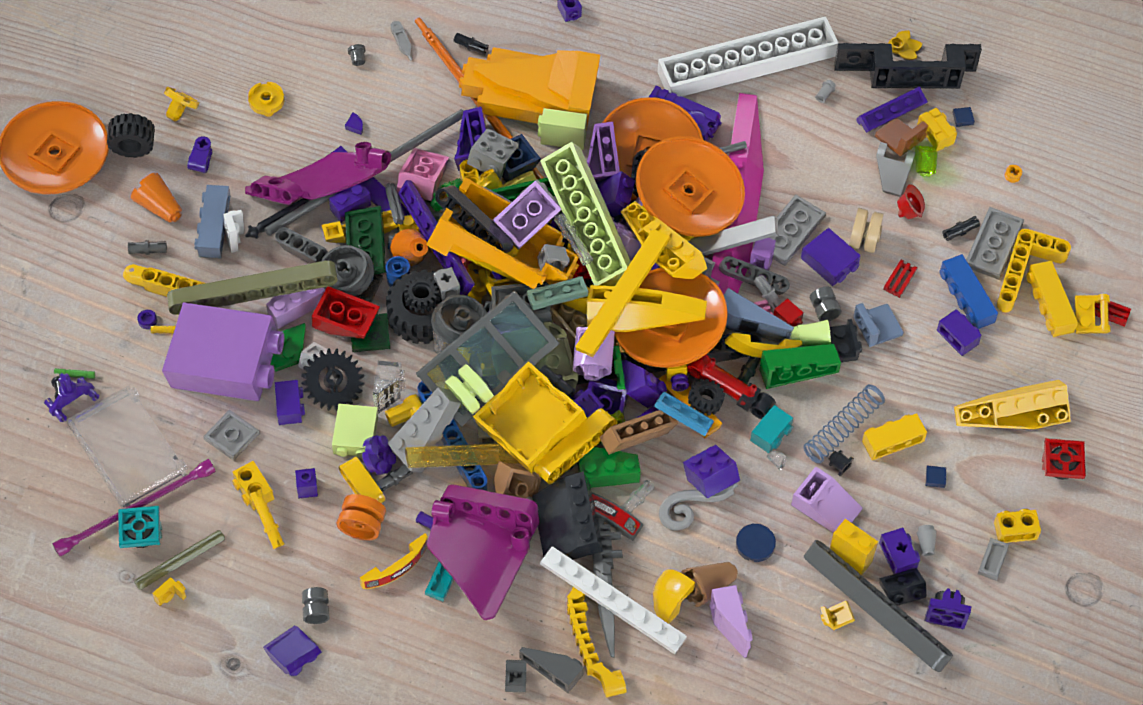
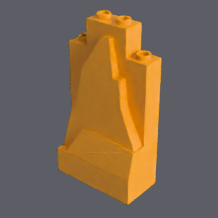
(524, 84)
(524, 266)

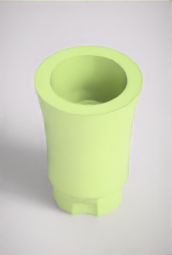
(812, 333)

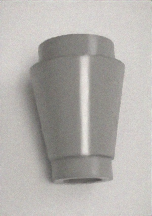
(927, 539)

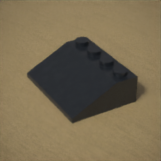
(568, 517)

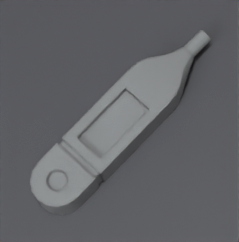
(401, 38)

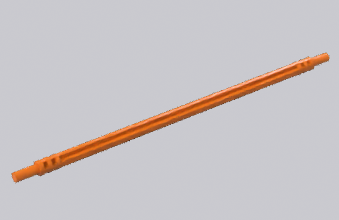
(457, 72)

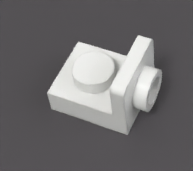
(308, 353)

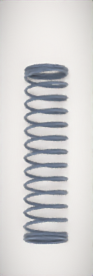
(813, 457)

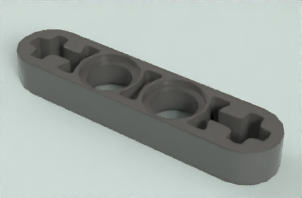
(754, 273)

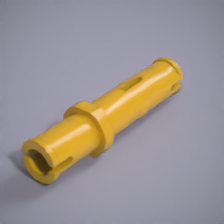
(266, 517)

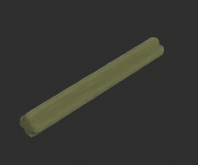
(179, 559)

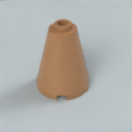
(708, 578)

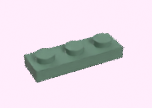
(557, 293)

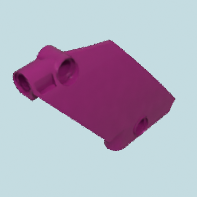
(324, 176)

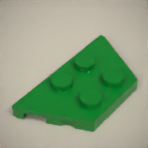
(292, 348)

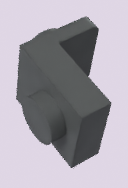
(515, 676)

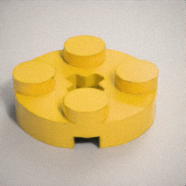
(266, 107)

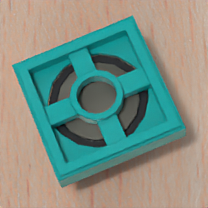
(138, 528)

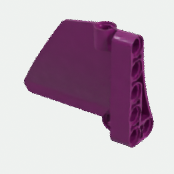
(482, 542)

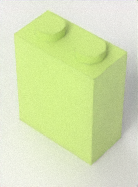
(562, 127)
(352, 428)

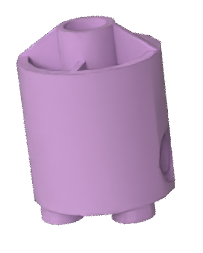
(598, 366)

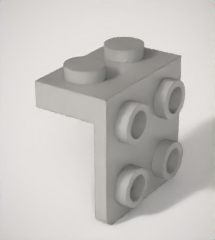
(491, 152)

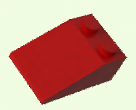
(343, 314)

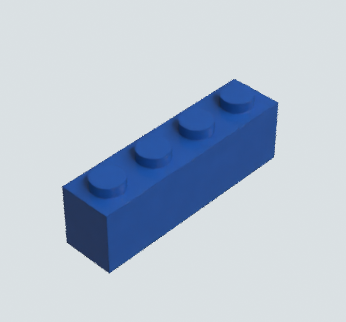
(968, 291)

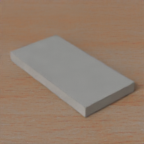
(794, 227)
(994, 242)

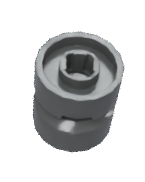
(825, 304)
(316, 608)

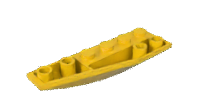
(679, 256)
(648, 308)
(1018, 408)

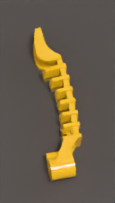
(612, 682)

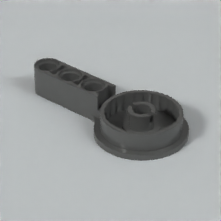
(356, 260)
(456, 316)

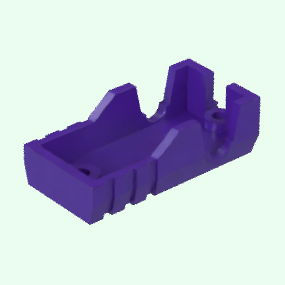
(702, 115)

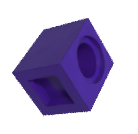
(570, 9)
(306, 483)

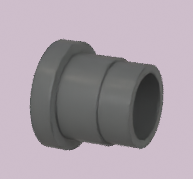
(357, 54)

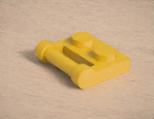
(1086, 313)

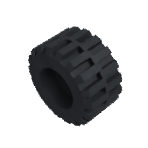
(130, 135)

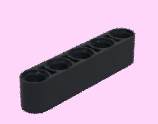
(470, 211)

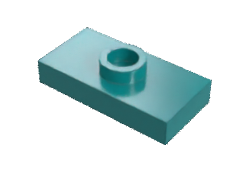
(439, 583)

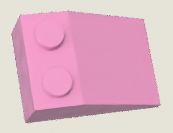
(425, 172)

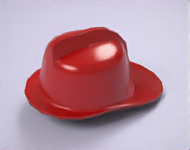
(911, 203)

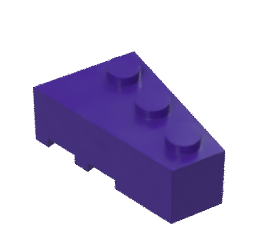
(471, 128)

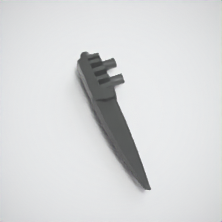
(602, 568)

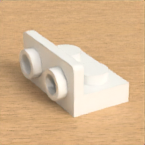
(233, 228)

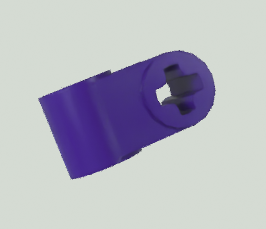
(200, 155)

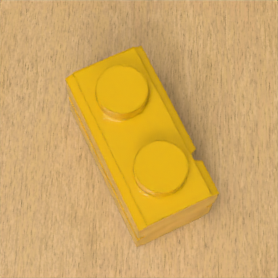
(939, 130)

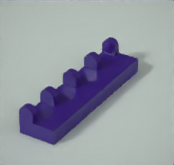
(892, 109)

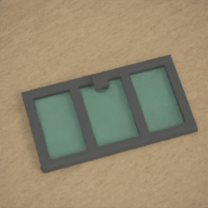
(493, 349)

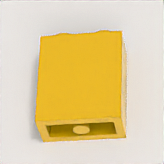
(854, 546)

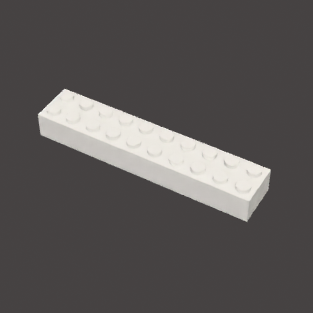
(748, 57)

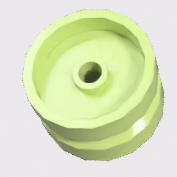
(471, 387)

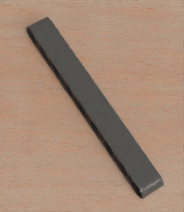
(878, 606)

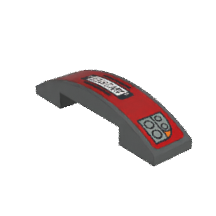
(617, 517)

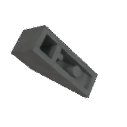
(555, 667)

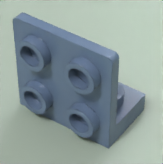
(877, 324)

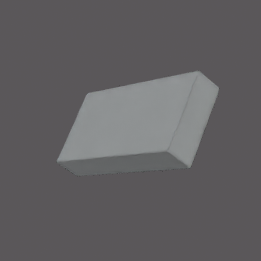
(993, 559)

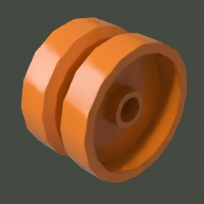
(361, 517)

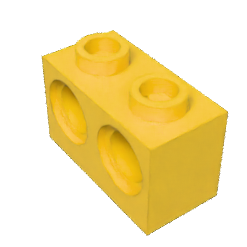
(252, 485)
(1018, 530)

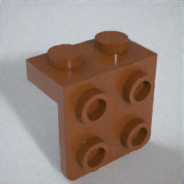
(900, 136)

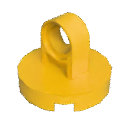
(178, 103)

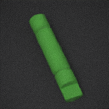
(76, 373)

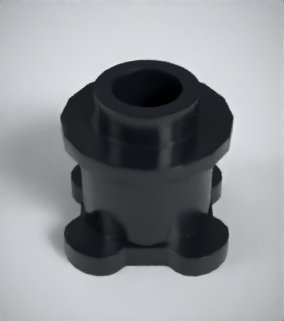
(840, 461)

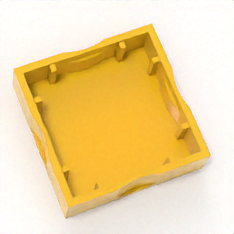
(529, 416)

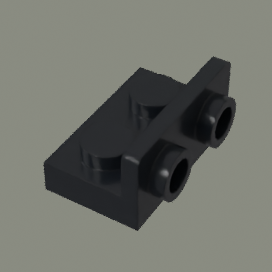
(845, 341)
(904, 586)

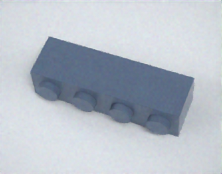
(212, 227)

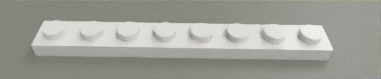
(613, 600)

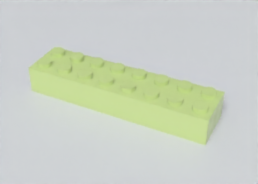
(587, 212)

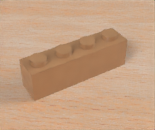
(637, 431)

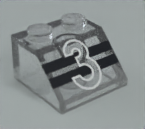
(388, 384)

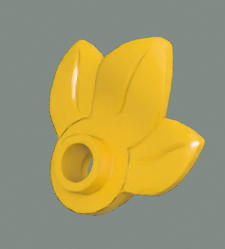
(906, 46)

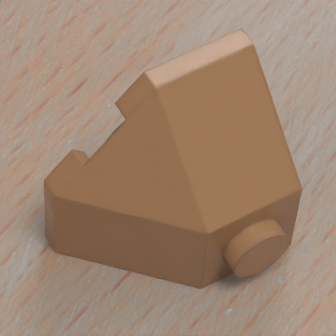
(515, 480)

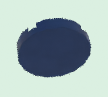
(755, 542)

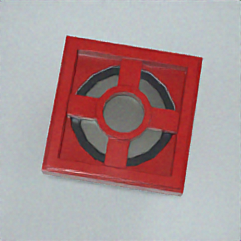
(1065, 460)

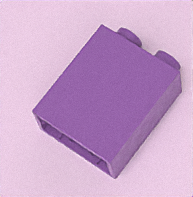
(222, 352)

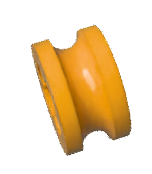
(1010, 177)

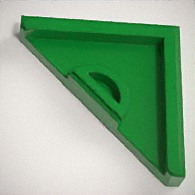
(618, 367)

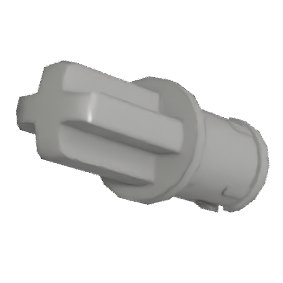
(767, 291)

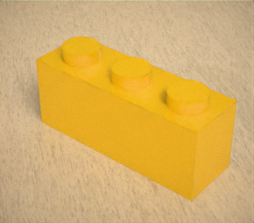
(894, 436)

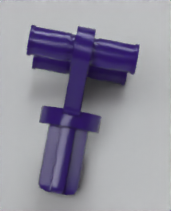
(69, 392)

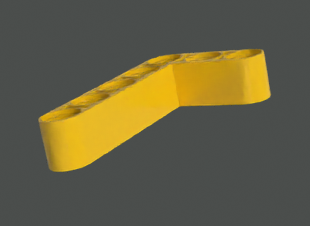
(1032, 246)

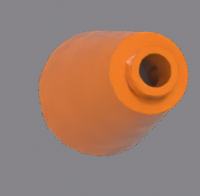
(157, 198)
(410, 245)

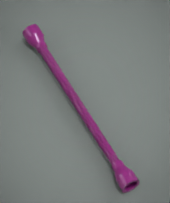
(202, 470)

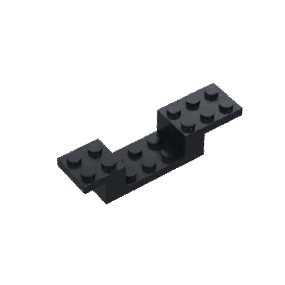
(908, 74)

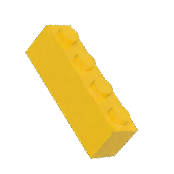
(1051, 298)

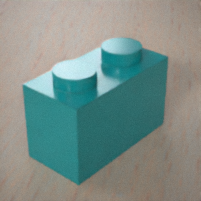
(771, 429)

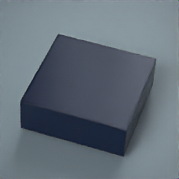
(963, 116)
(935, 476)

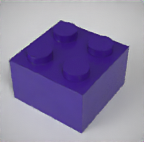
(711, 471)

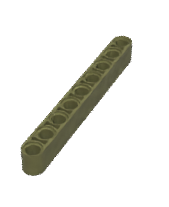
(255, 286)

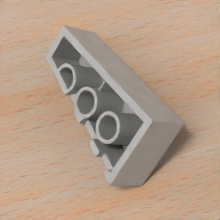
(426, 424)

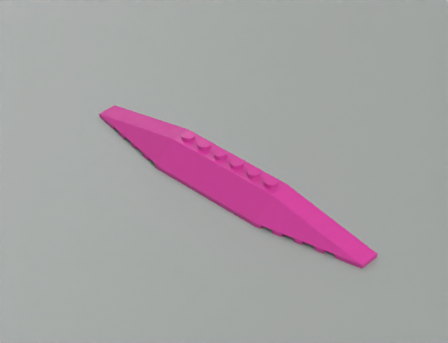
(750, 165)

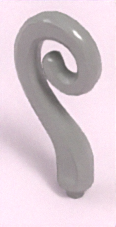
(688, 495)

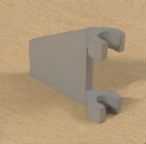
(893, 172)

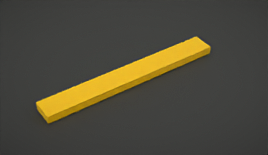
(622, 293)

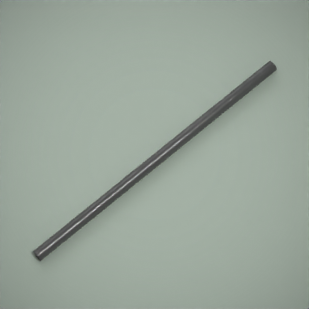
(396, 153)

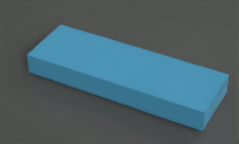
(684, 413)

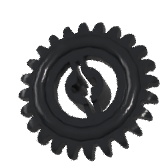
(331, 361)

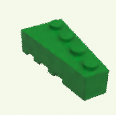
(798, 364)

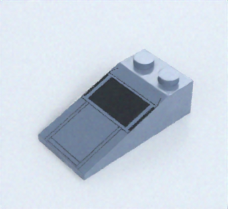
(748, 317)

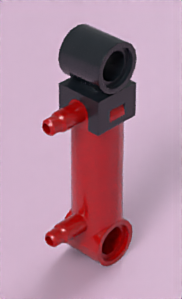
(746, 395)

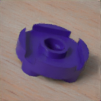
(378, 446)

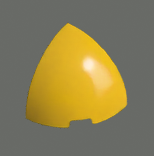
(669, 592)

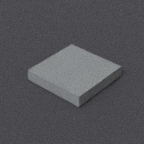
(231, 435)

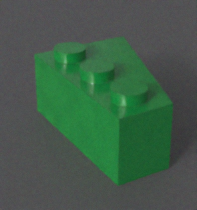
(610, 469)

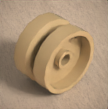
(866, 230)

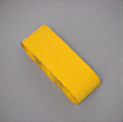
(360, 480)

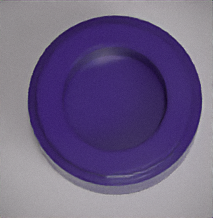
(147, 319)

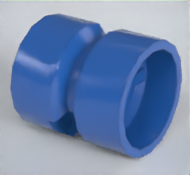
(395, 268)

